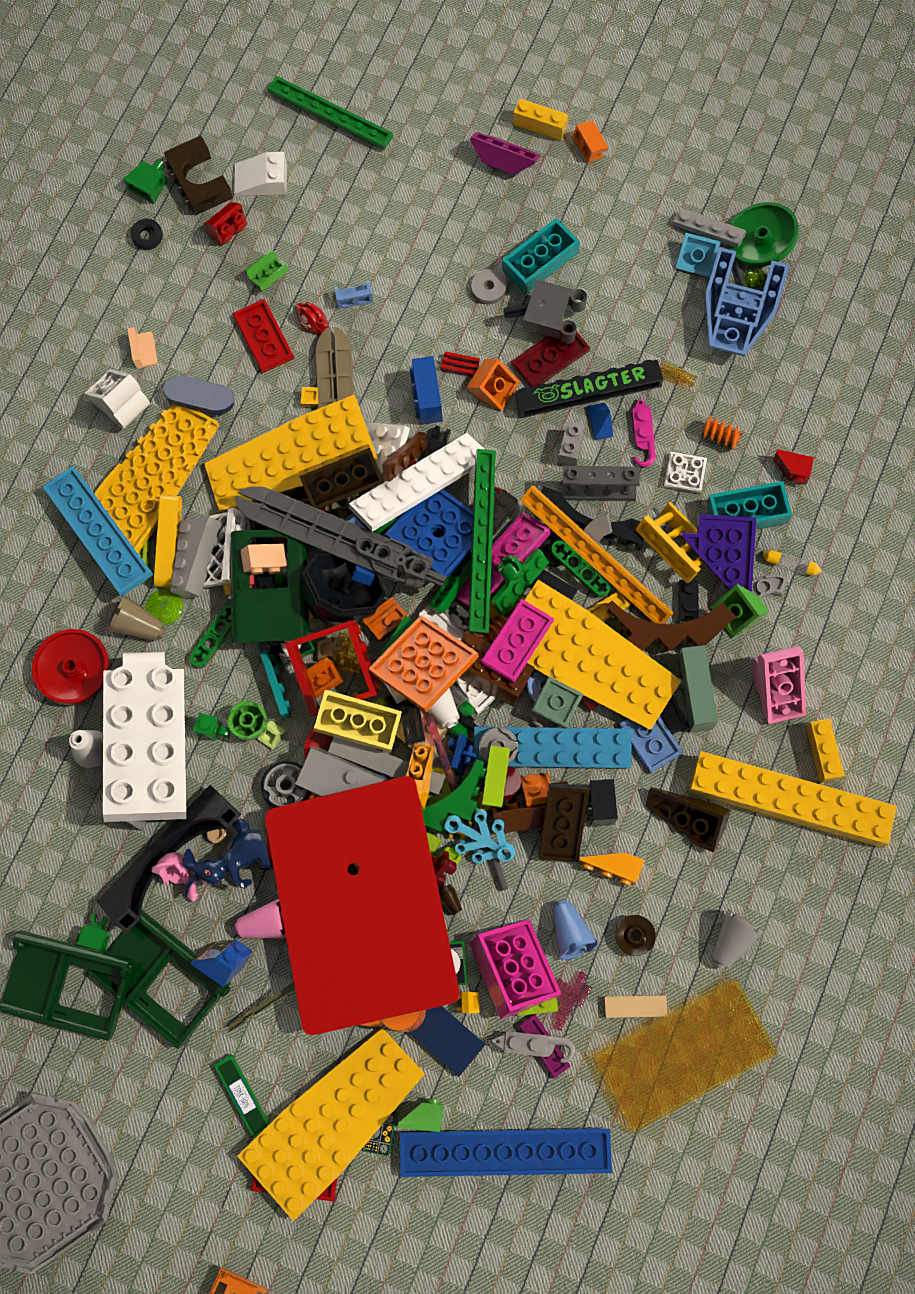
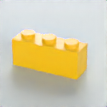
(540, 119)
(825, 751)

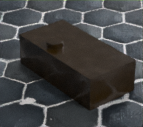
(341, 477)

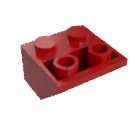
(226, 223)

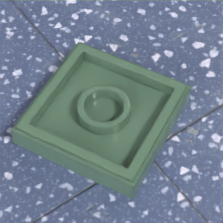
(557, 702)

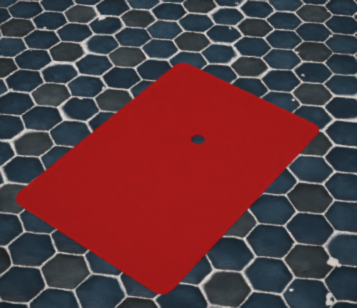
(368, 939)

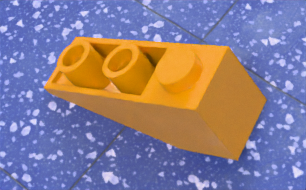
(420, 770)
(619, 865)

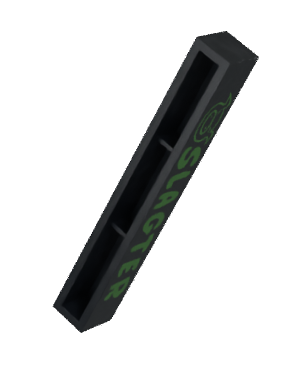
(588, 388)

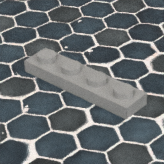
(709, 228)

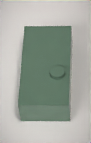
(697, 689)

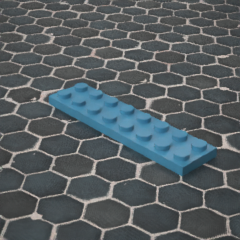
(97, 531)
(567, 747)

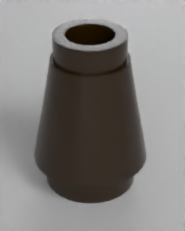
(450, 899)

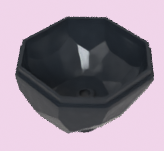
(333, 593)

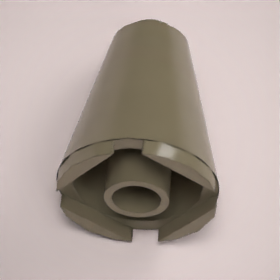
(136, 621)

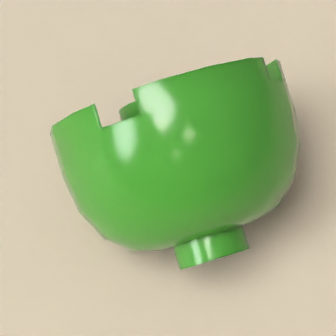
(247, 720)

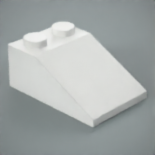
(261, 175)

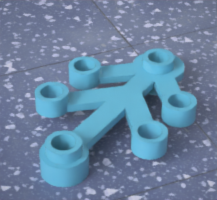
(482, 839)

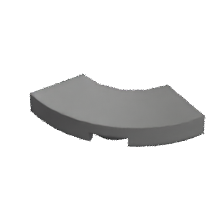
(599, 528)
(769, 585)

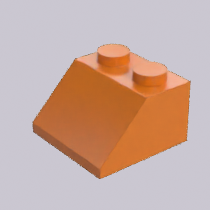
(493, 383)

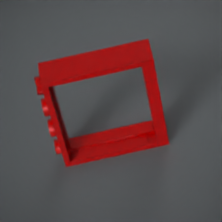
(301, 672)

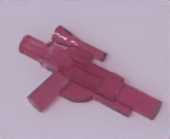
(568, 998)

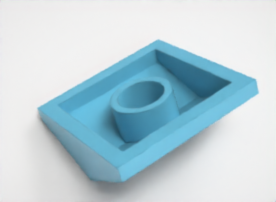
(697, 255)

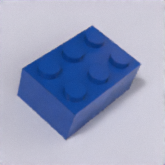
(425, 390)

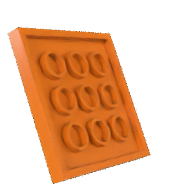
(423, 663)

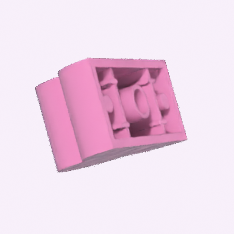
(780, 684)

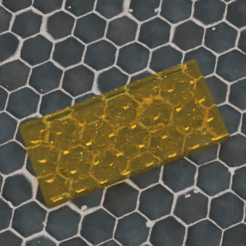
(684, 1055)

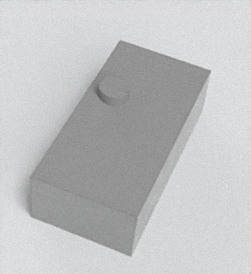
(331, 774)

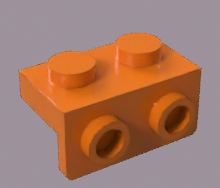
(323, 676)

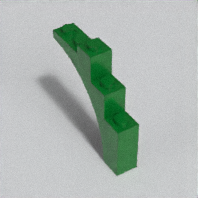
(459, 802)

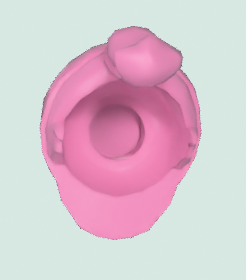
(171, 869)

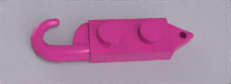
(643, 432)

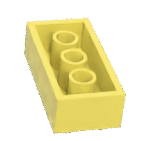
(357, 721)

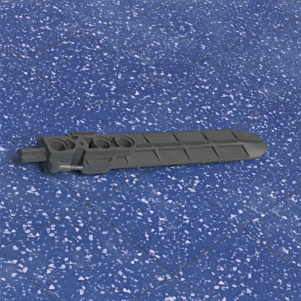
(370, 559)

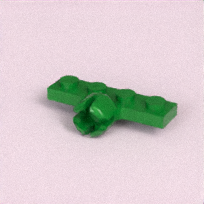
(517, 578)

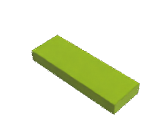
(496, 776)

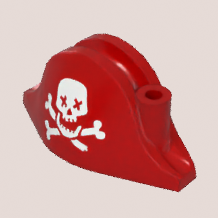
(311, 317)

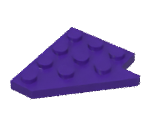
(726, 547)

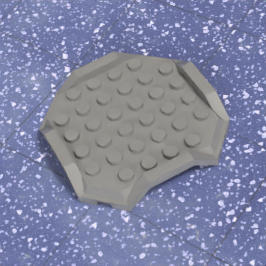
(52, 1181)

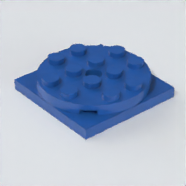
(442, 514)

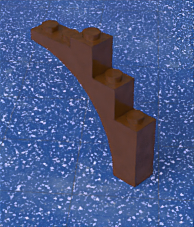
(670, 635)

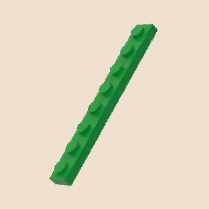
(330, 112)

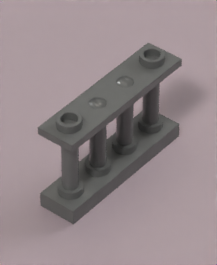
(600, 483)

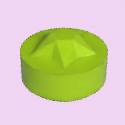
(453, 855)

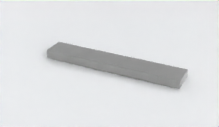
(378, 761)

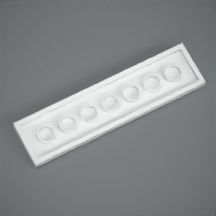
(416, 483)

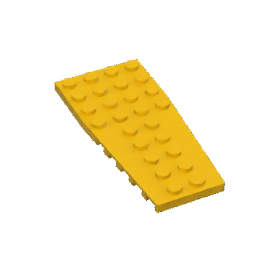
(284, 451)
(154, 469)
(599, 660)
(330, 1123)

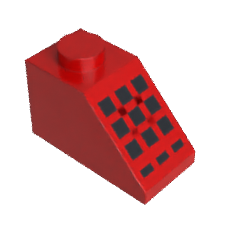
(794, 466)

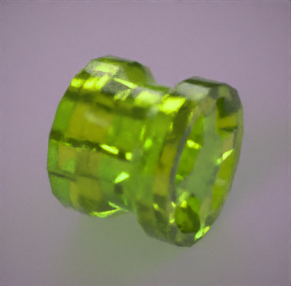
(755, 278)

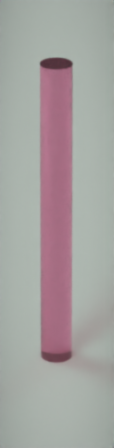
(441, 753)

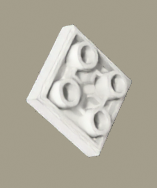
(685, 472)

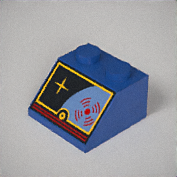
(222, 960)

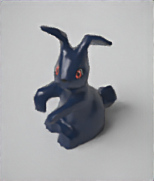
(241, 852)

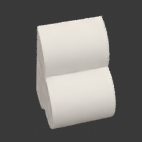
(118, 397)

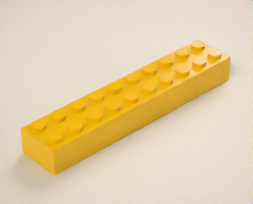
(792, 799)

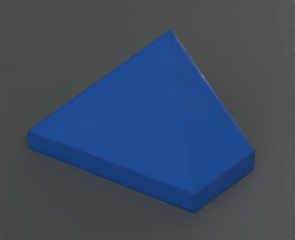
(600, 421)

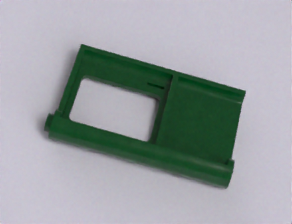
(267, 613)
(151, 951)
(40, 977)

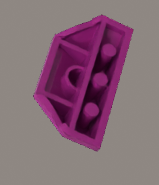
(502, 154)

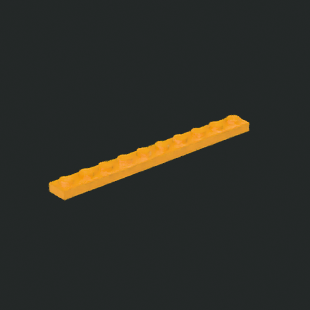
(596, 556)

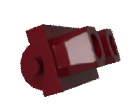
(441, 865)

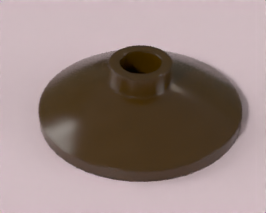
(645, 932)

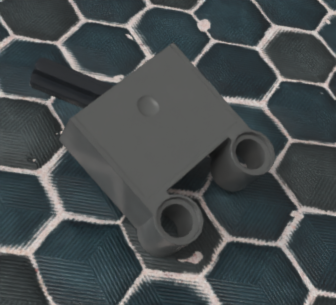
(547, 310)

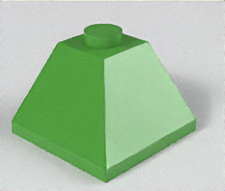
(745, 606)
(426, 1117)

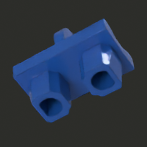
(462, 755)

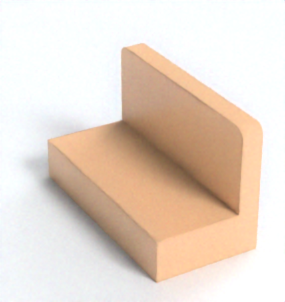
(142, 348)

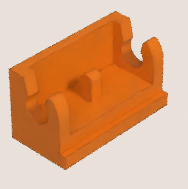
(590, 141)

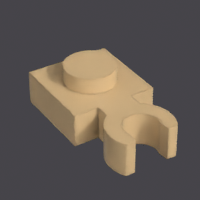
(330, 646)

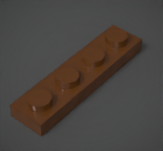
(404, 456)

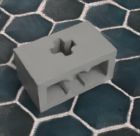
(571, 444)

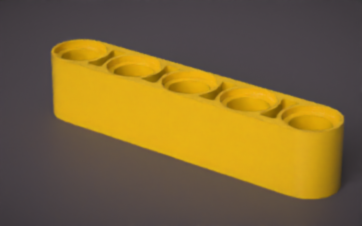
(167, 535)

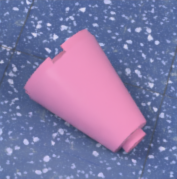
(262, 922)

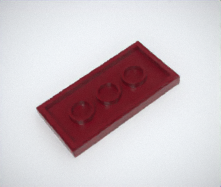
(548, 358)

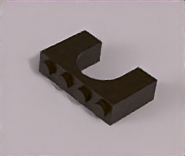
(199, 196)

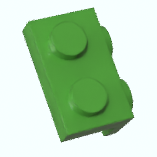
(266, 270)

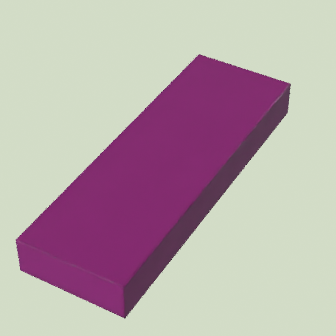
(552, 1062)

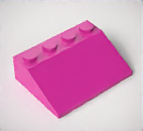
(514, 968)

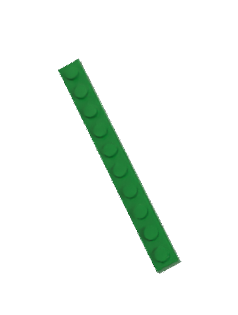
(482, 542)

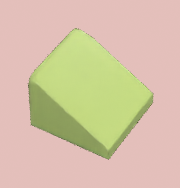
(272, 735)

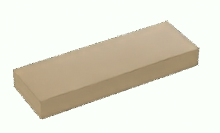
(635, 1006)

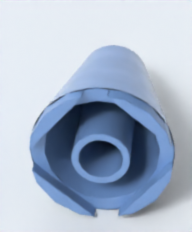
(571, 932)

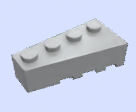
(193, 554)

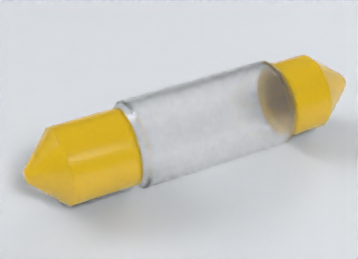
(791, 562)

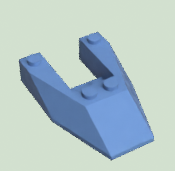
(736, 312)

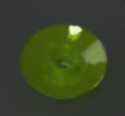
(172, 610)

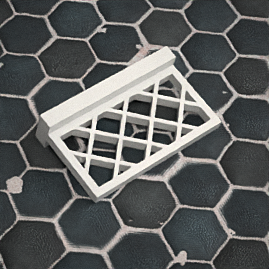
(235, 522)

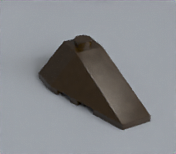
(697, 819)

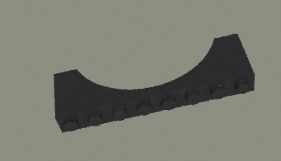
(125, 897)

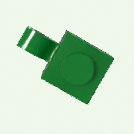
(210, 727)
(94, 936)

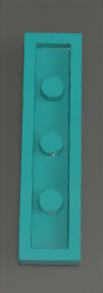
(277, 688)

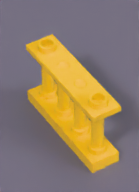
(664, 543)

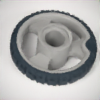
(270, 793)

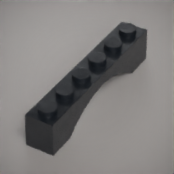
(623, 531)

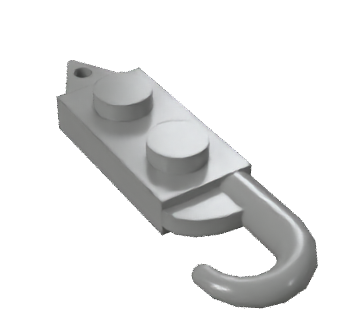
(534, 1044)

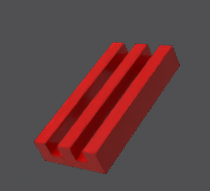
(468, 361)

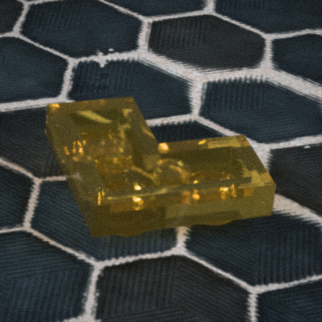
(347, 660)

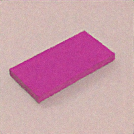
(517, 641)

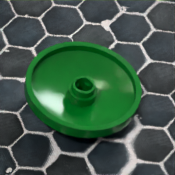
(769, 236)

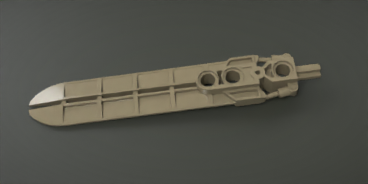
(325, 386)

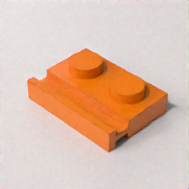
(385, 619)
(535, 788)

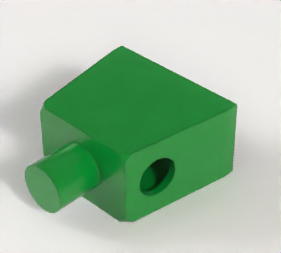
(146, 180)

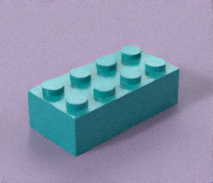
(540, 255)
(765, 502)

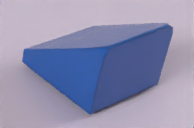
(363, 575)

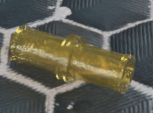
(678, 373)

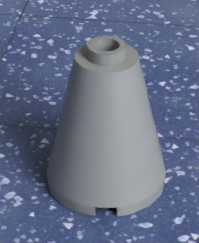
(734, 939)

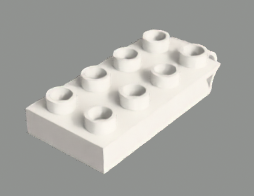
(143, 740)

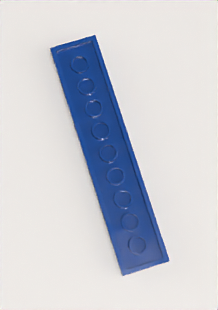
(505, 1152)

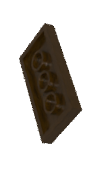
(563, 822)

